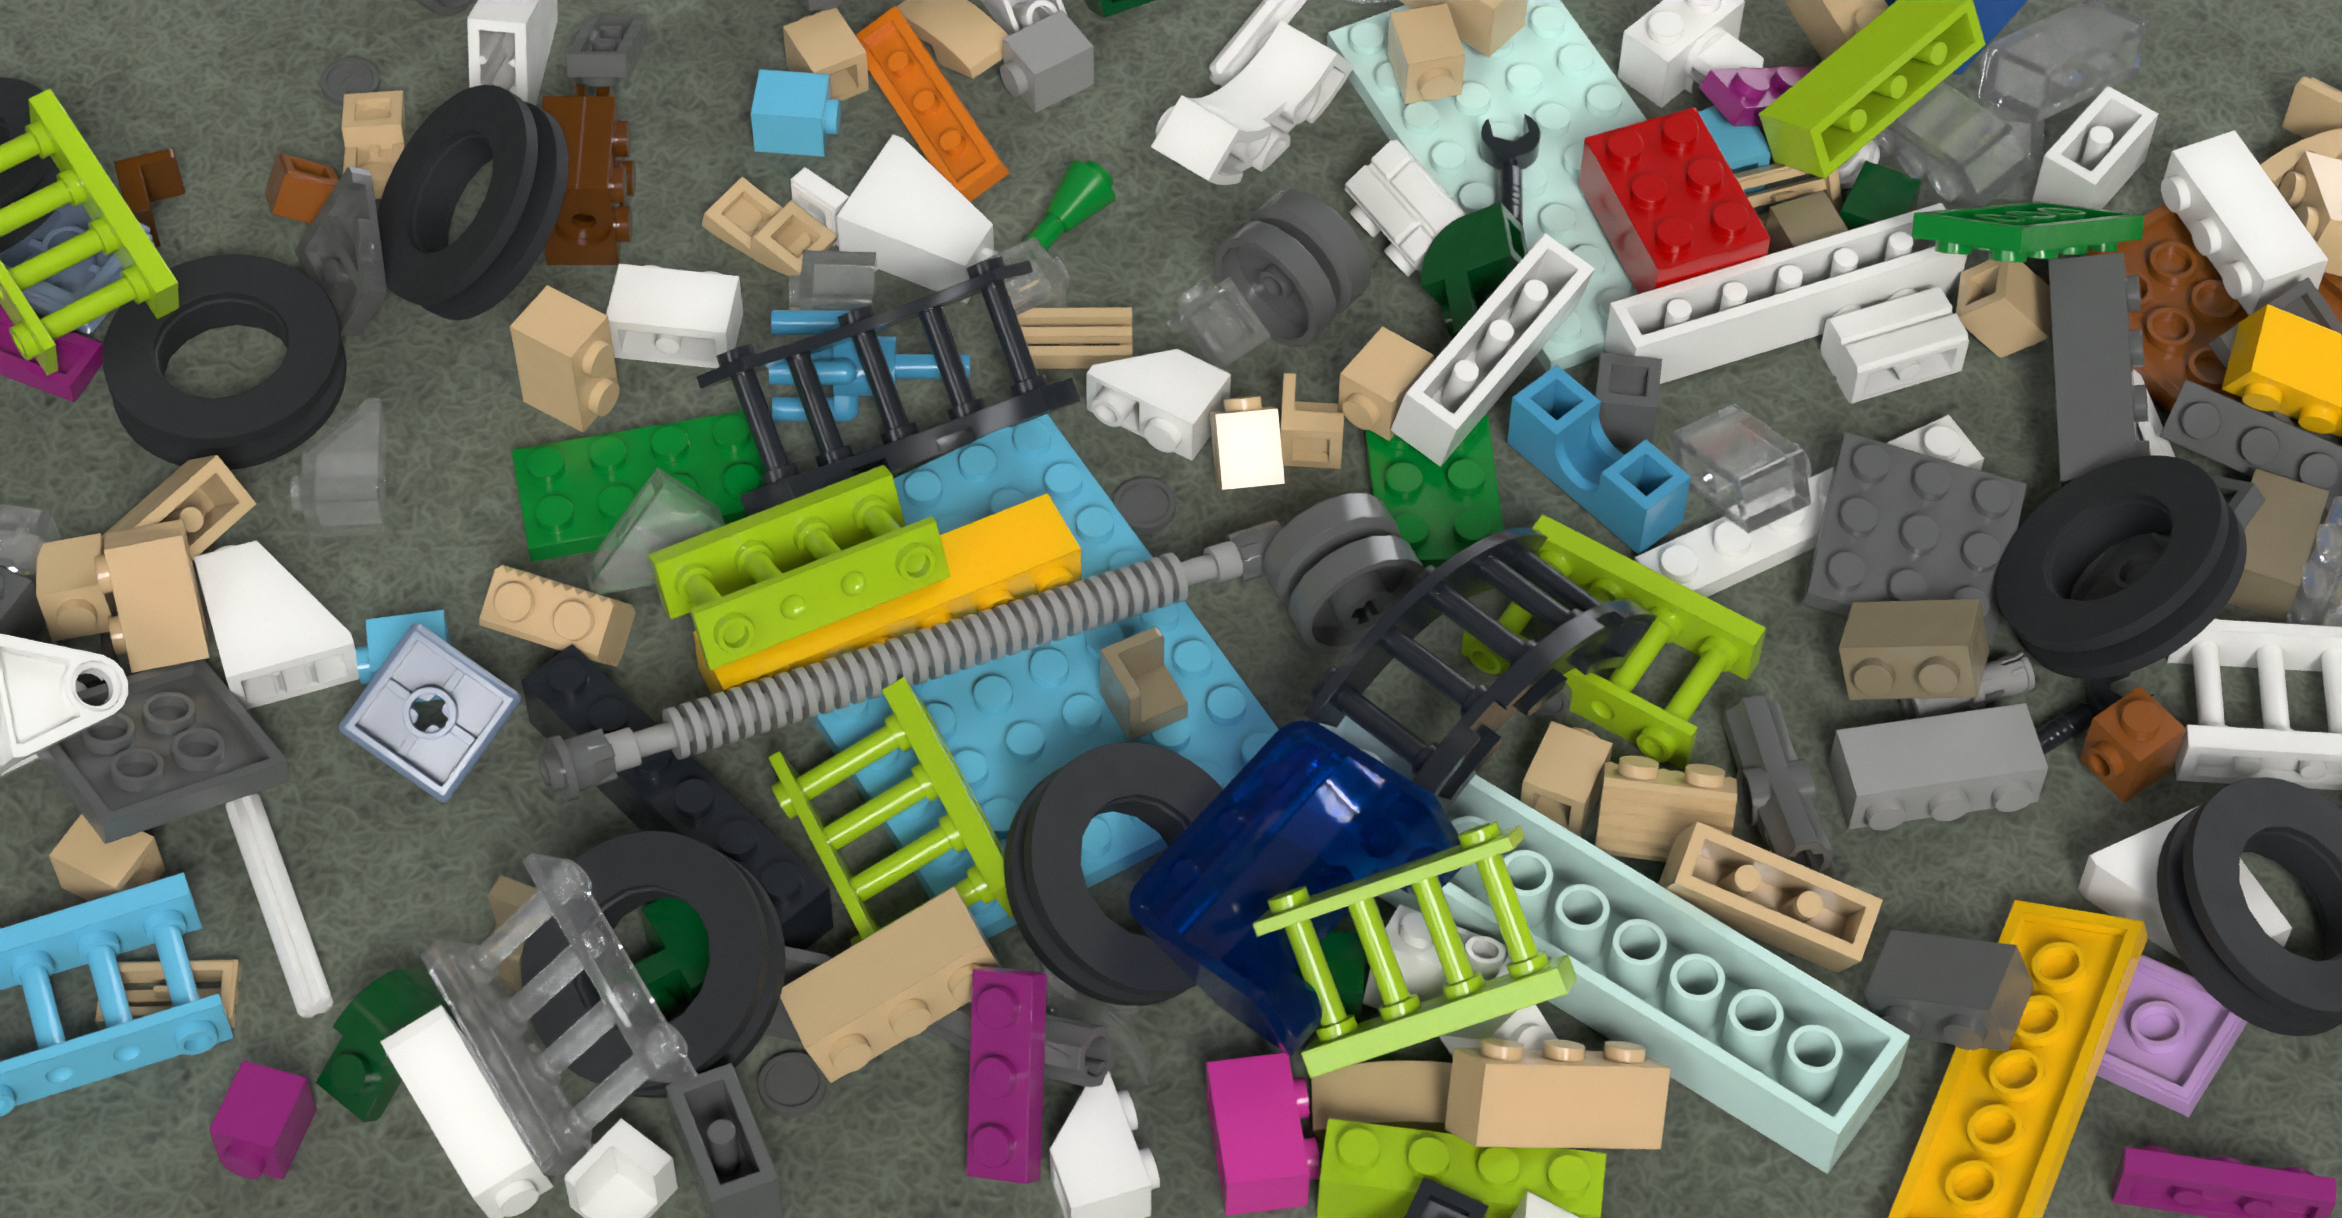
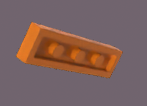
(929, 105)

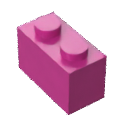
(1259, 1133)

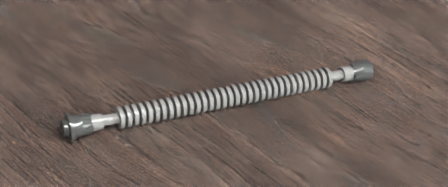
(960, 644)

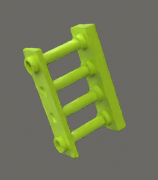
(110, 231)
(798, 566)
(1683, 617)
(932, 778)
(1466, 996)

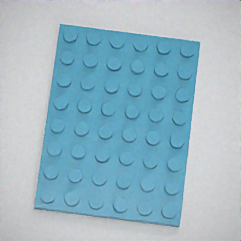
(1044, 706)

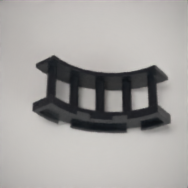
(901, 440)
(1583, 637)

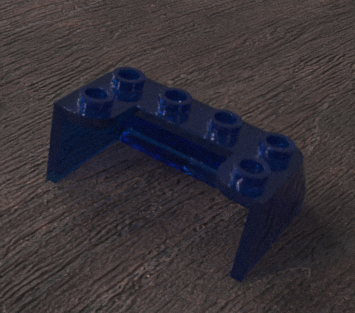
(1292, 818)

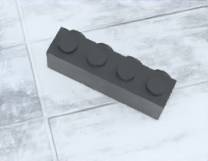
(2096, 362)

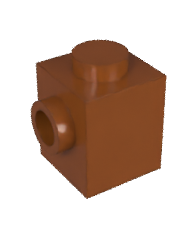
(2132, 744)

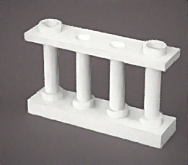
(2231, 754)

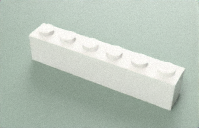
(1776, 297)

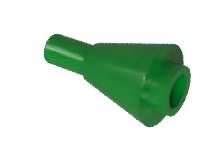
(1080, 195)

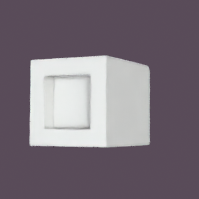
(621, 1176)

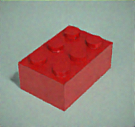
(1669, 200)

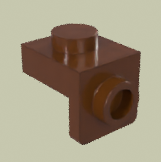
(147, 180)

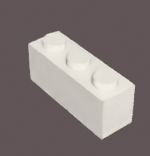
(2240, 220)

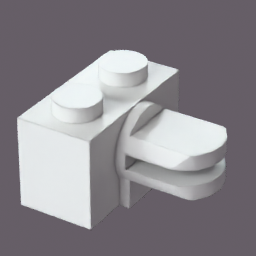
(1680, 44)

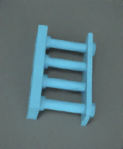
(95, 936)

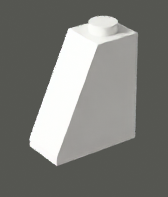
(511, 44)
(914, 221)
(271, 628)
(2125, 886)
(466, 1114)

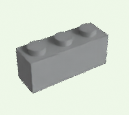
(1937, 767)

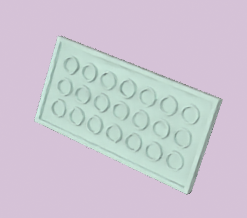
(1571, 95)

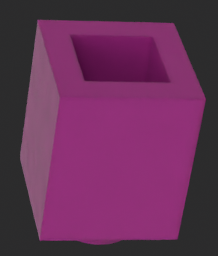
(262, 1121)

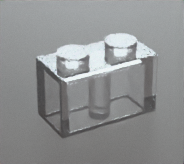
(1743, 467)

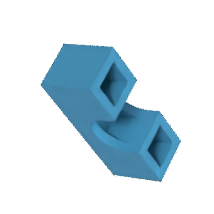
(1561, 434)

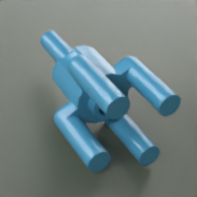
(840, 365)

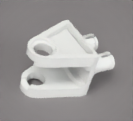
(42, 699)

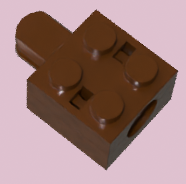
(598, 179)

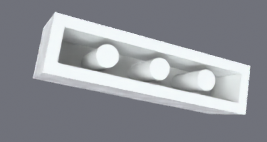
(1492, 349)

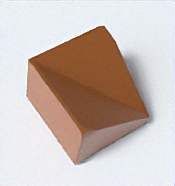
(299, 187)

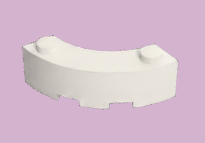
(1251, 114)

